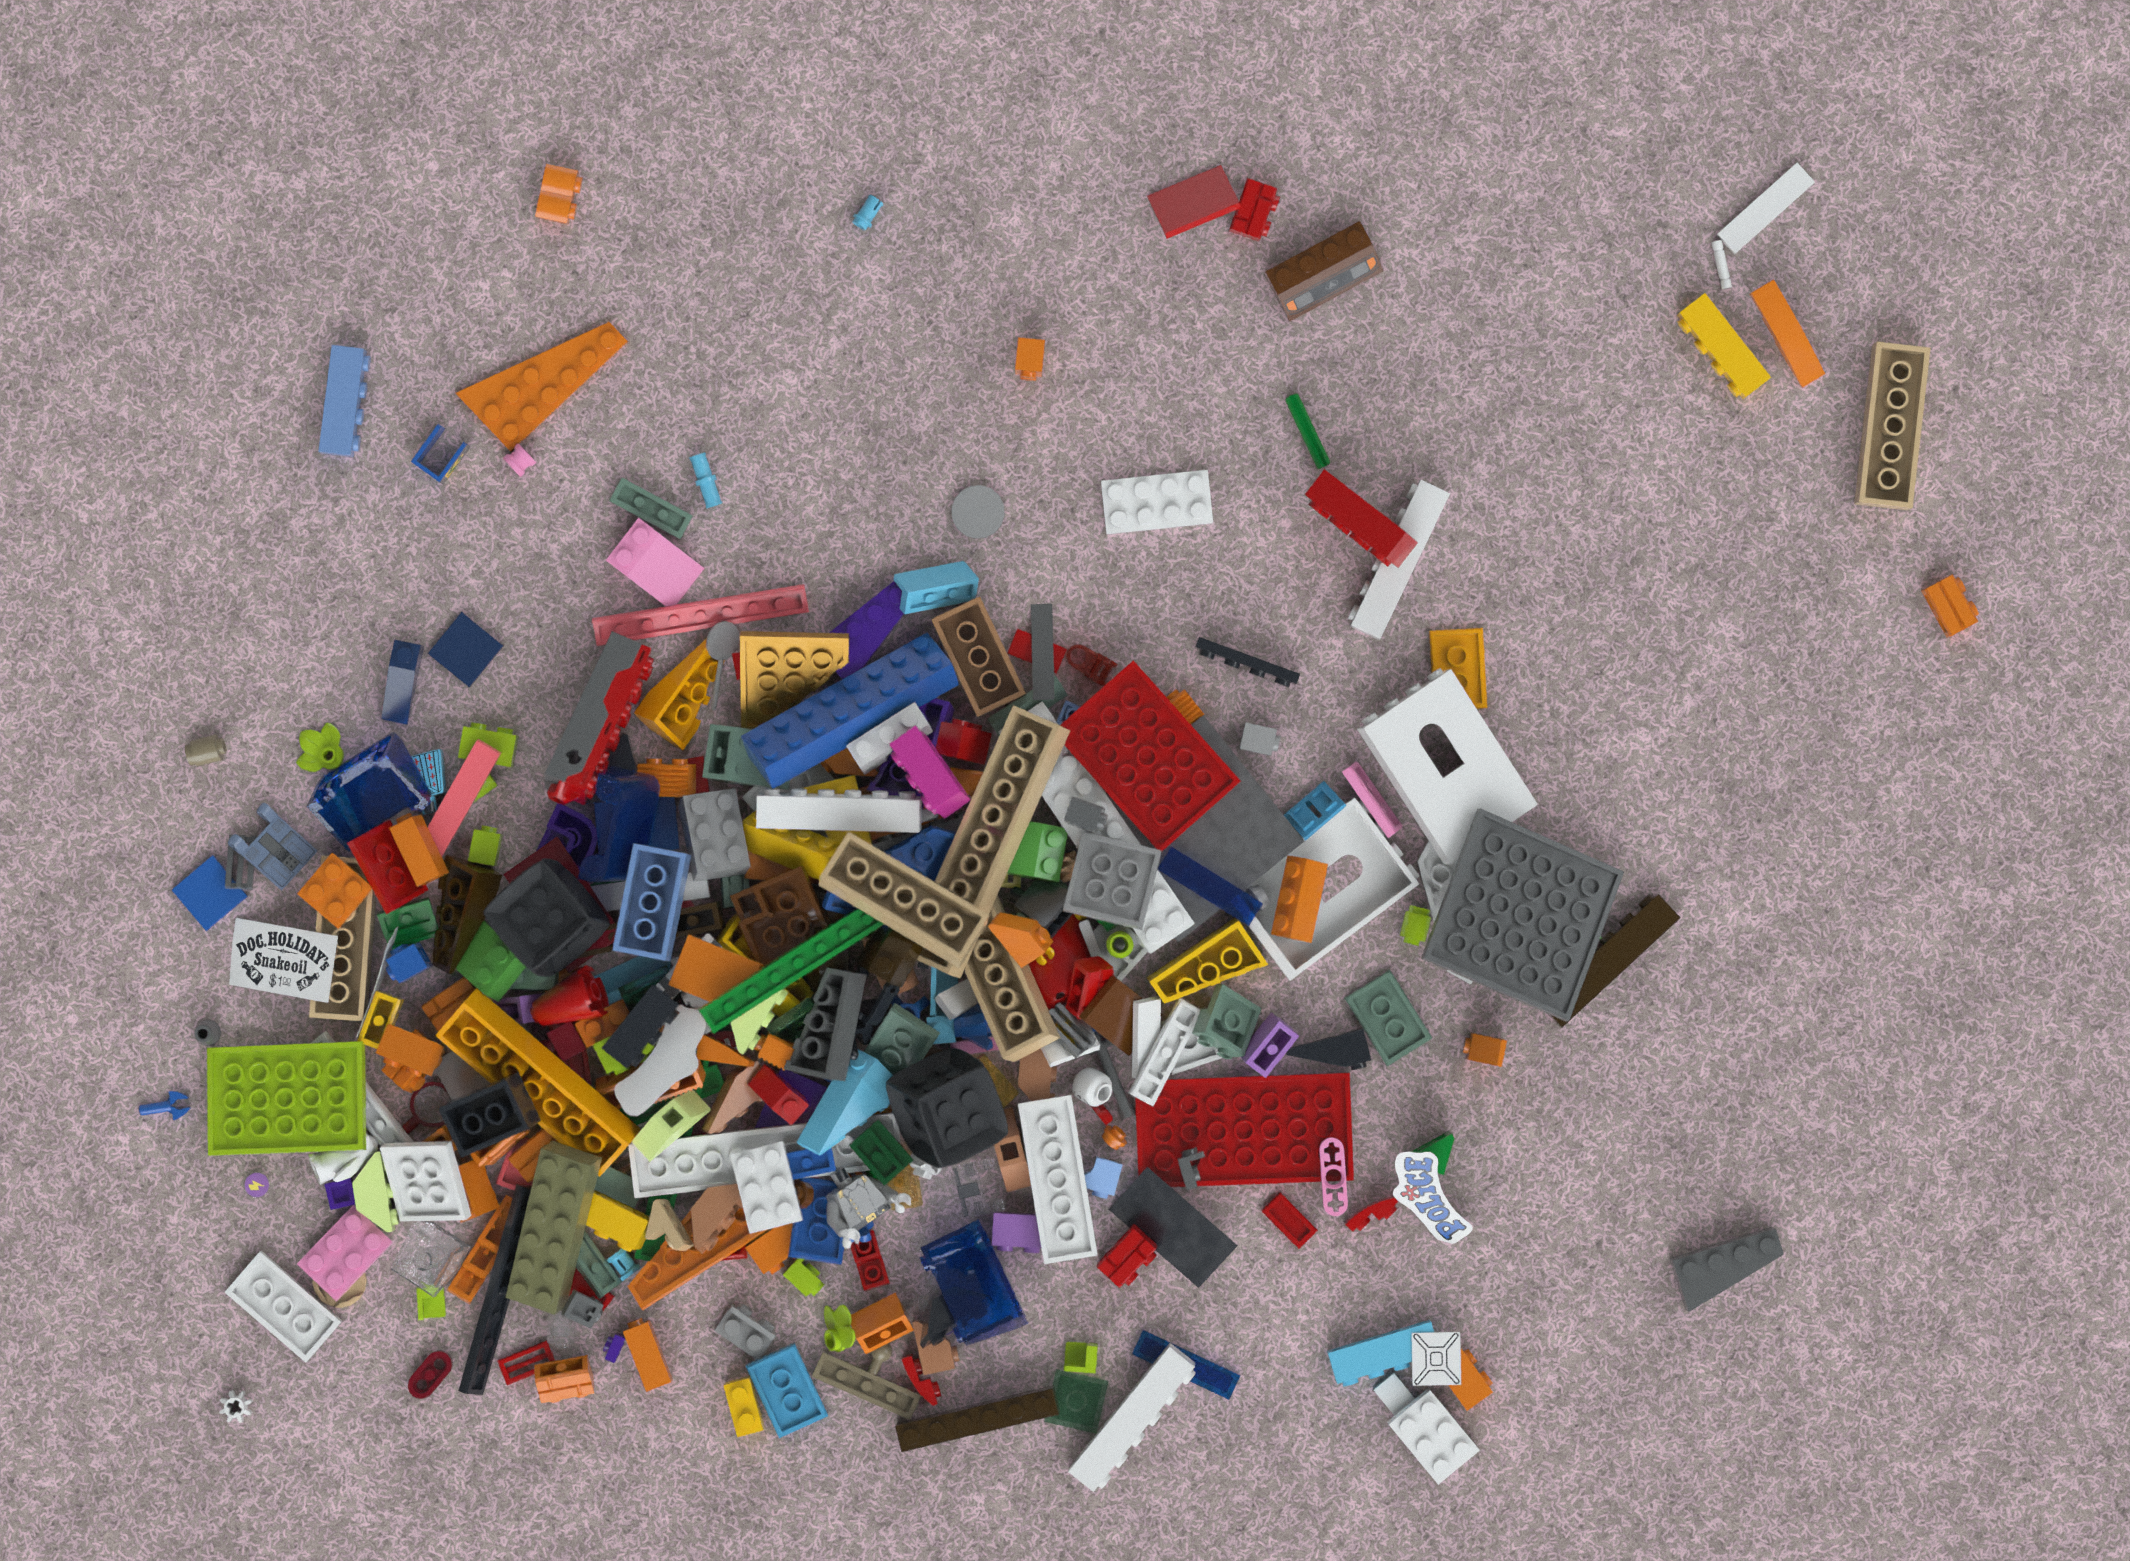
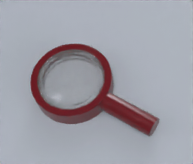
(425, 1106)

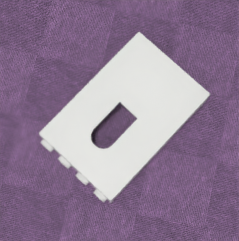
(1446, 804)
(1378, 887)

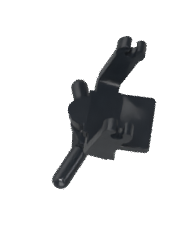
(872, 1013)

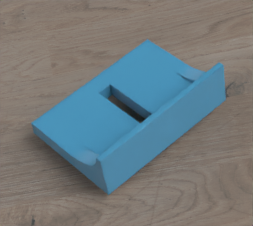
(1324, 800)

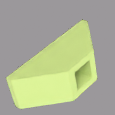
(748, 1025)
(670, 1124)
(374, 1194)

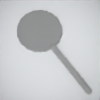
(720, 644)

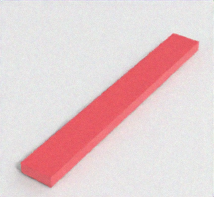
(702, 614)

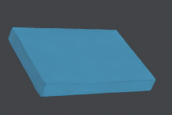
(786, 1390)

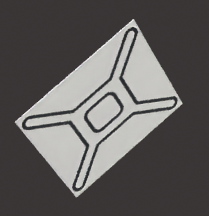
(1436, 1358)

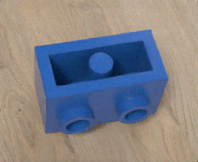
(407, 962)

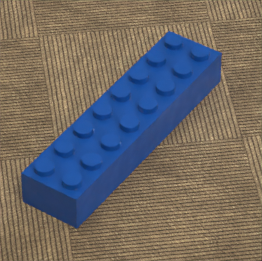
(848, 710)

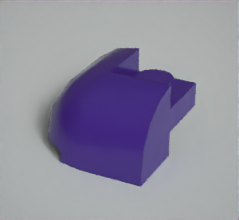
(573, 831)

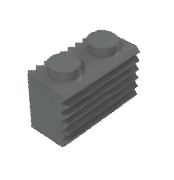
(1085, 815)

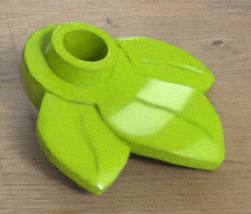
(316, 747)
(839, 1332)

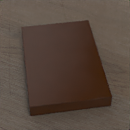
(1112, 1014)

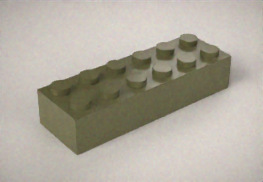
(553, 1227)

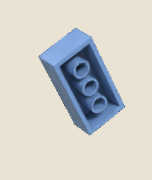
(652, 902)

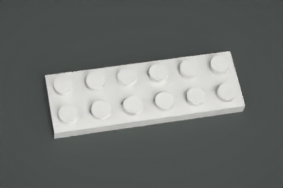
(1057, 1179)

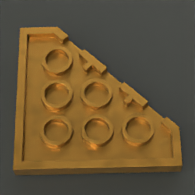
(784, 669)

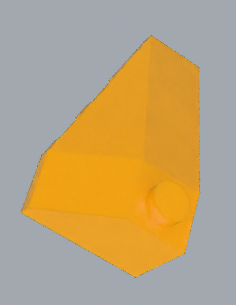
(675, 701)

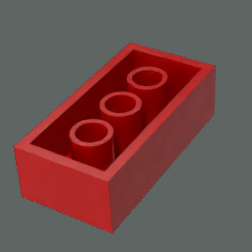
(1357, 516)

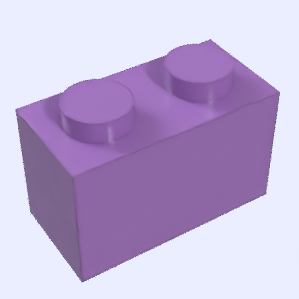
(1269, 1044)
(1015, 1231)

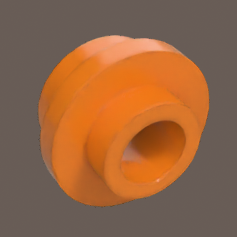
(1114, 1137)

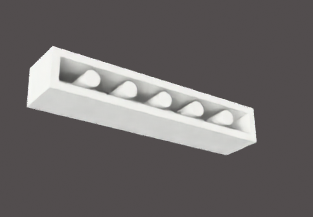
(1389, 582)
(839, 811)
(1132, 1417)

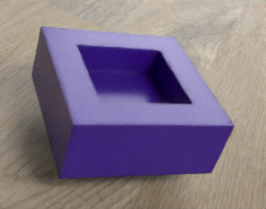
(340, 1193)
(613, 1347)

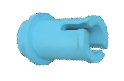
(867, 213)

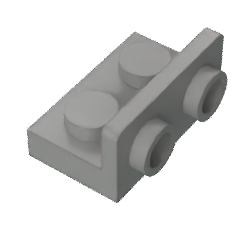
(746, 1331)

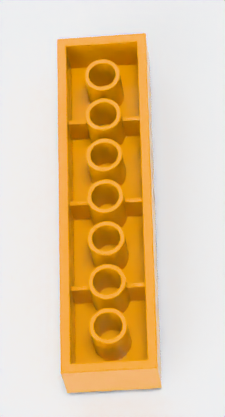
(564, 1101)

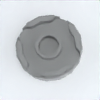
(978, 512)

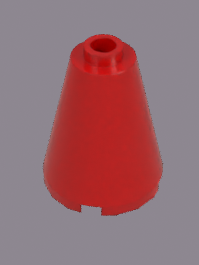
(572, 999)

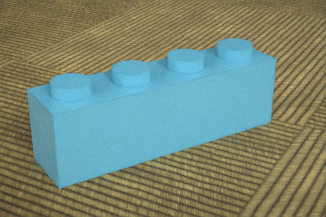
(1375, 1354)

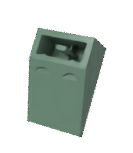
(728, 760)

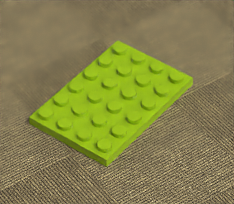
(286, 1098)

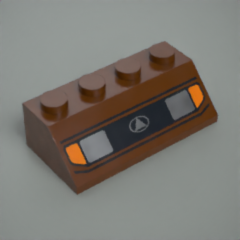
(1324, 271)

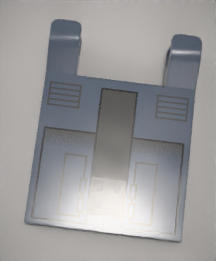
(277, 851)

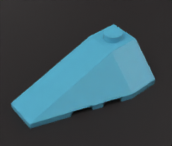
(847, 1104)

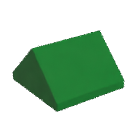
(1441, 1148)

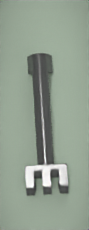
(1126, 1110)

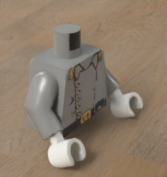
(858, 1203)

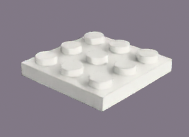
(425, 1181)

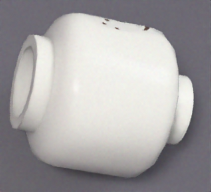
(1092, 1086)

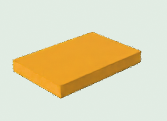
(1464, 654)

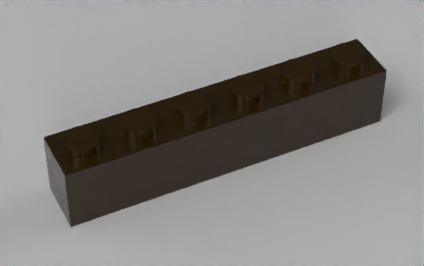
(691, 921)
(1624, 947)
(977, 1418)

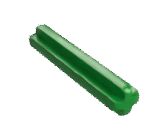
(1307, 431)

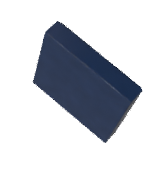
(465, 649)

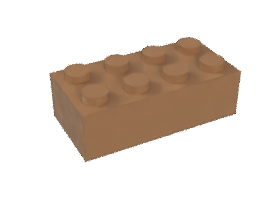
(978, 656)

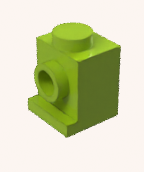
(804, 1277)

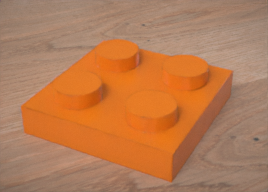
(335, 890)

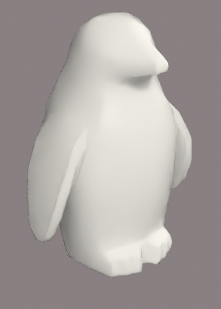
(341, 1164)

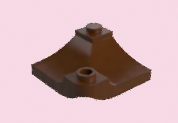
(779, 914)

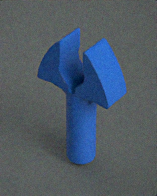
(166, 1106)

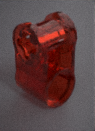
(1092, 664)

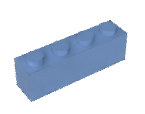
(343, 401)

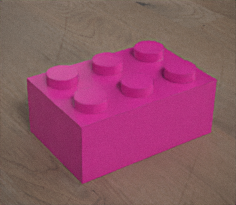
(928, 772)

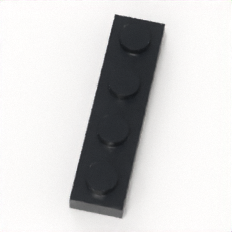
(1257, 666)

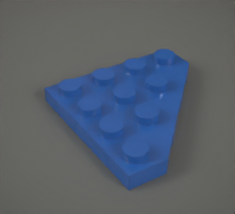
(920, 852)

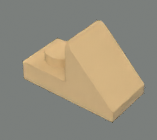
(664, 1220)

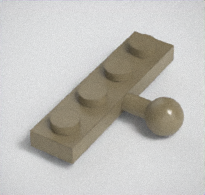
(867, 1383)

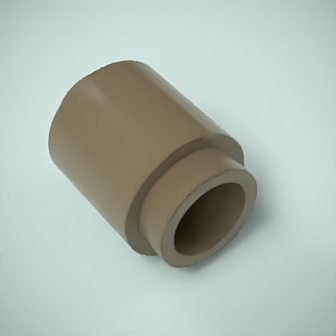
(205, 750)

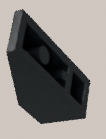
(1339, 1050)

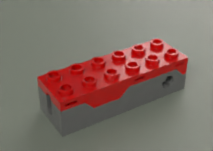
(598, 720)

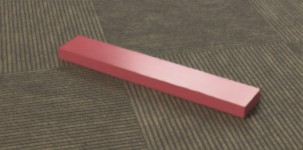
(462, 794)

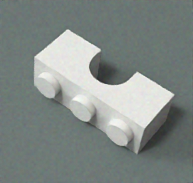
(873, 747)

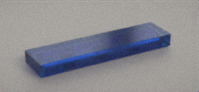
(1210, 886)
(1207, 1375)

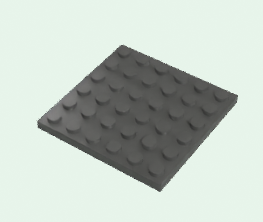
(1522, 915)

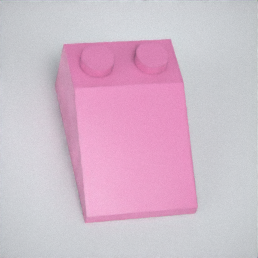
(655, 564)

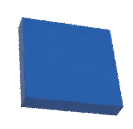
(206, 894)

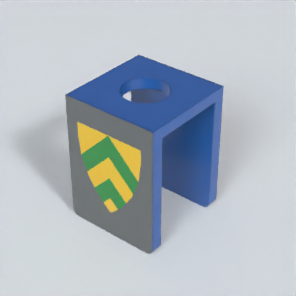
(426, 447)

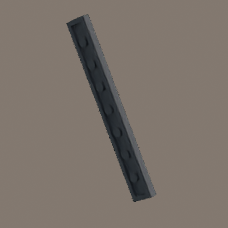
(495, 1300)

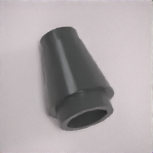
(213, 1029)

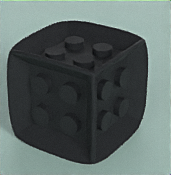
(546, 917)
(947, 1108)

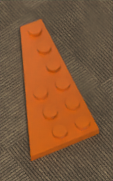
(529, 392)
(674, 1268)

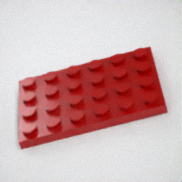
(1147, 756)

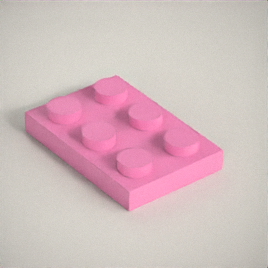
(344, 1253)

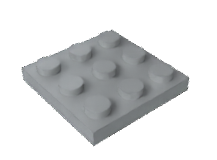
(1112, 880)

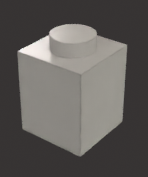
(1259, 739)

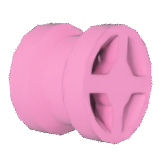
(519, 460)

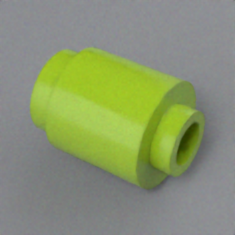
(1415, 925)
(1128, 944)

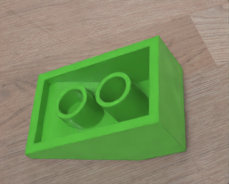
(1040, 853)
(490, 963)

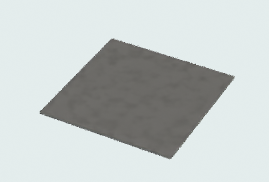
(1233, 839)

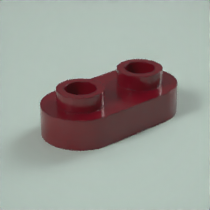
(430, 1373)

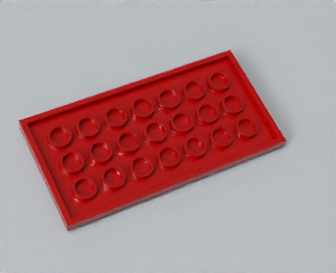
(1247, 1128)

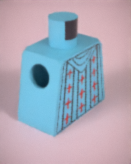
(433, 771)

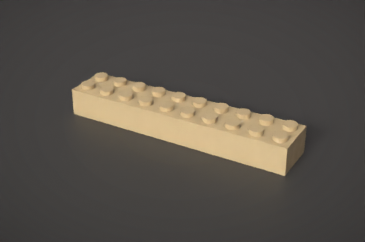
(999, 815)

